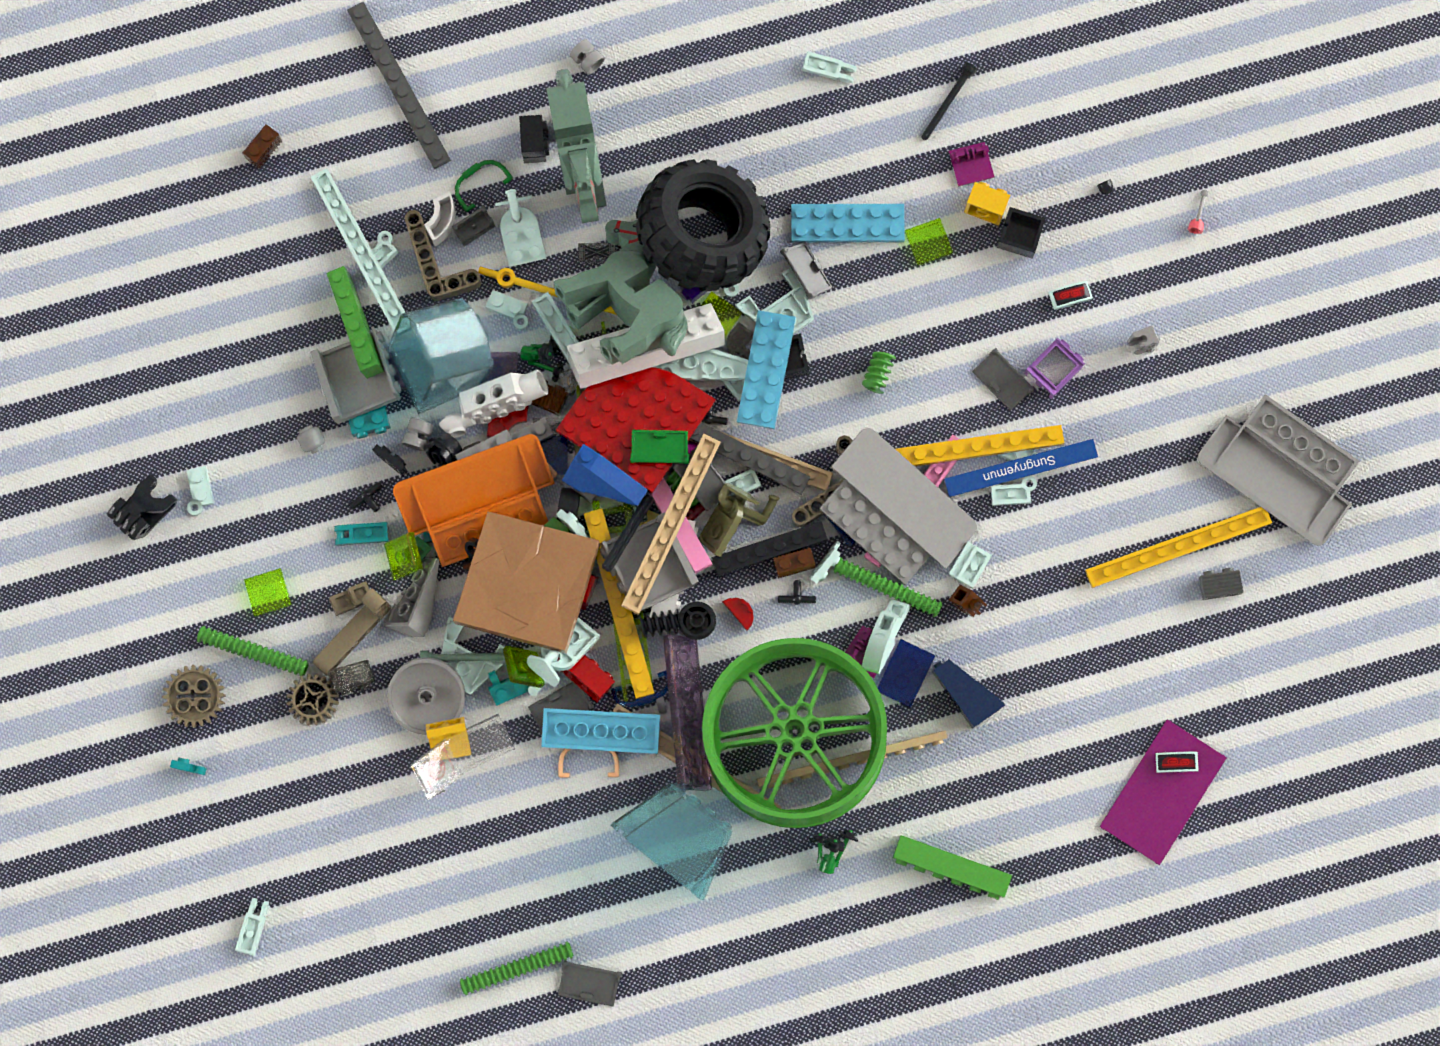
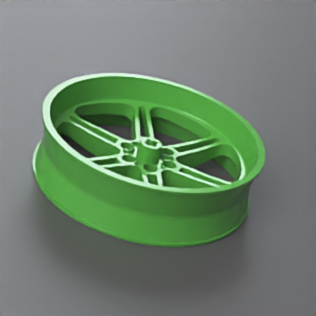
(750, 664)

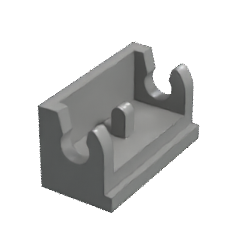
(1145, 338)

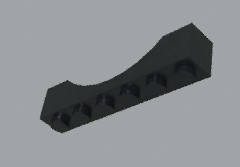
(770, 548)

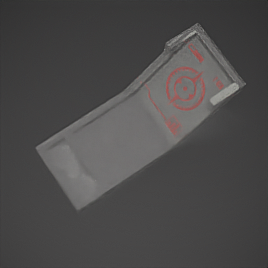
(461, 754)

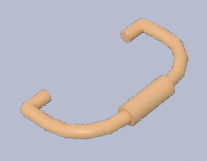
(567, 775)

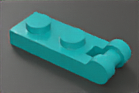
(362, 533)

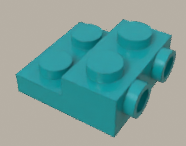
(370, 422)

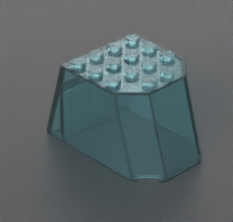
(440, 352)
(678, 836)

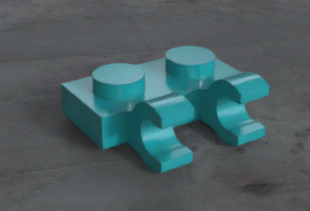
(504, 690)

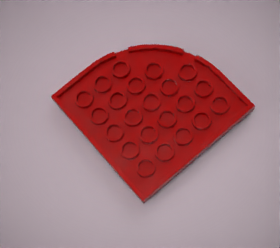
(636, 401)

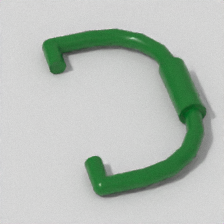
(470, 171)

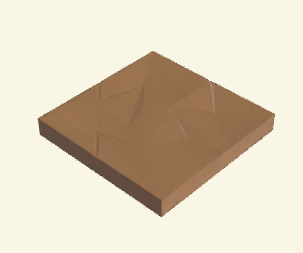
(526, 582)

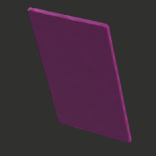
(1156, 804)

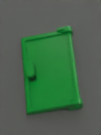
(659, 449)

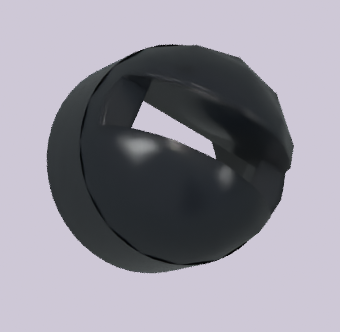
(1105, 187)

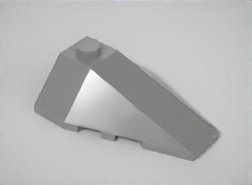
(416, 606)

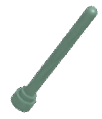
(464, 657)

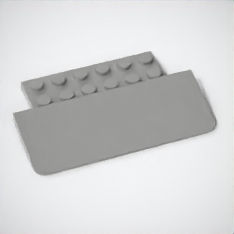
(1283, 468)
(894, 508)

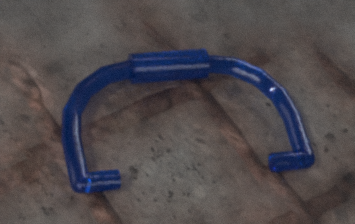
(641, 701)

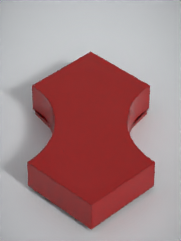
(506, 423)

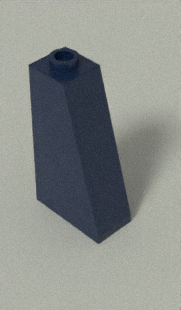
(967, 694)

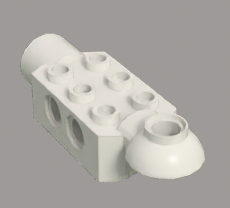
(495, 400)

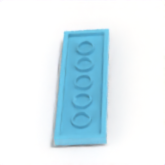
(847, 223)
(766, 369)
(601, 730)

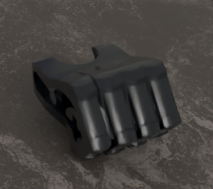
(141, 510)

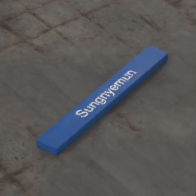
(1021, 467)

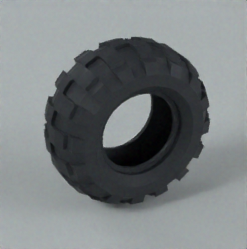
(723, 195)

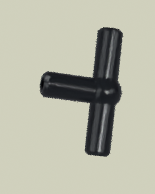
(709, 418)
(366, 496)
(796, 598)

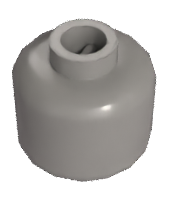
(311, 439)

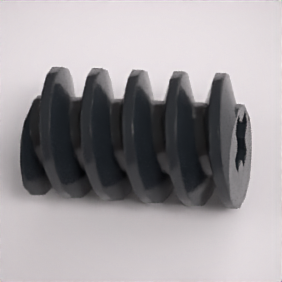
(660, 623)

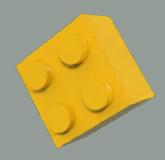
(987, 203)

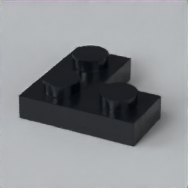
(394, 462)

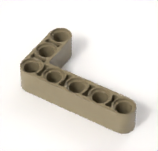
(430, 264)
(821, 498)
(353, 633)

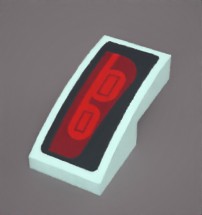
(1070, 295)
(1177, 762)

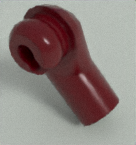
(694, 512)

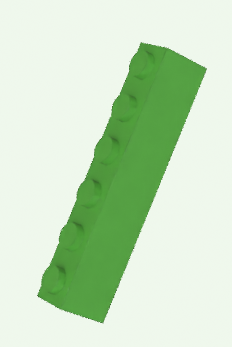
(355, 322)
(951, 866)

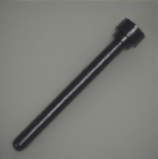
(967, 72)

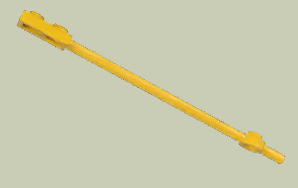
(499, 275)

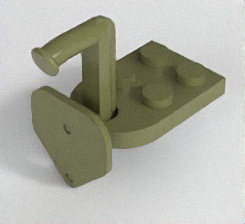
(728, 516)

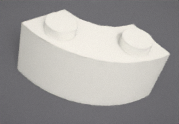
(442, 220)

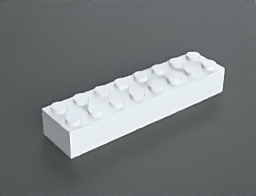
(591, 367)

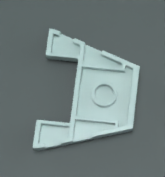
(793, 304)
(471, 672)

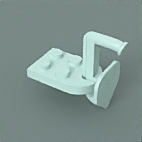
(522, 237)
(582, 640)

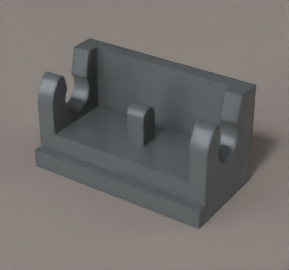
(473, 226)

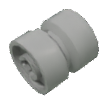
(587, 56)
(417, 434)

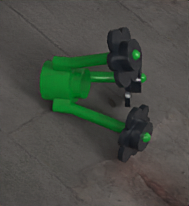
(546, 353)
(828, 862)

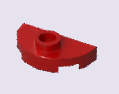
(741, 611)

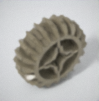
(305, 703)

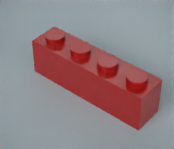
(590, 678)

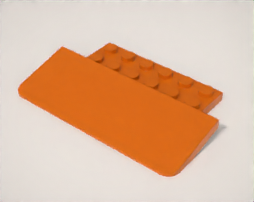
(458, 495)

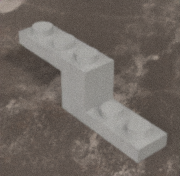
(540, 429)

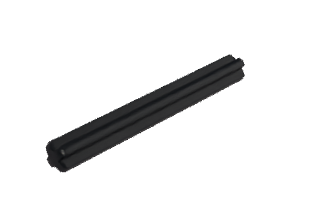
(627, 533)

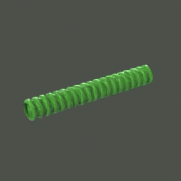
(887, 587)
(253, 651)
(516, 968)

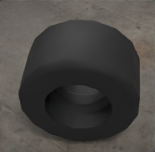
(569, 501)

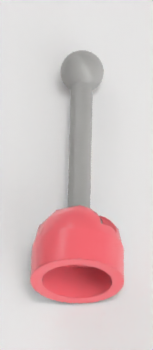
(1196, 225)

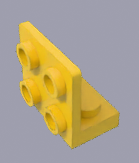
(440, 730)

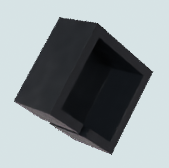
(533, 142)
(1021, 232)
(797, 365)

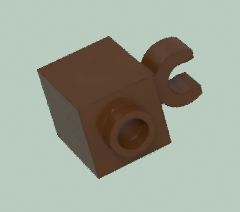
(967, 601)

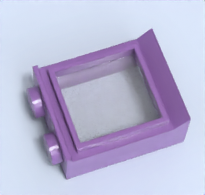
(1055, 367)

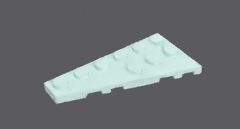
(708, 366)

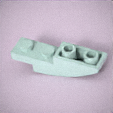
(883, 635)

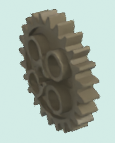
(194, 679)

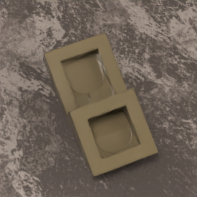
(348, 599)

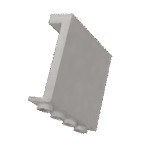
(347, 389)
(674, 576)

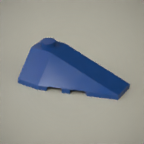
(598, 476)

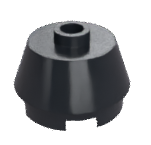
(443, 449)
(697, 620)

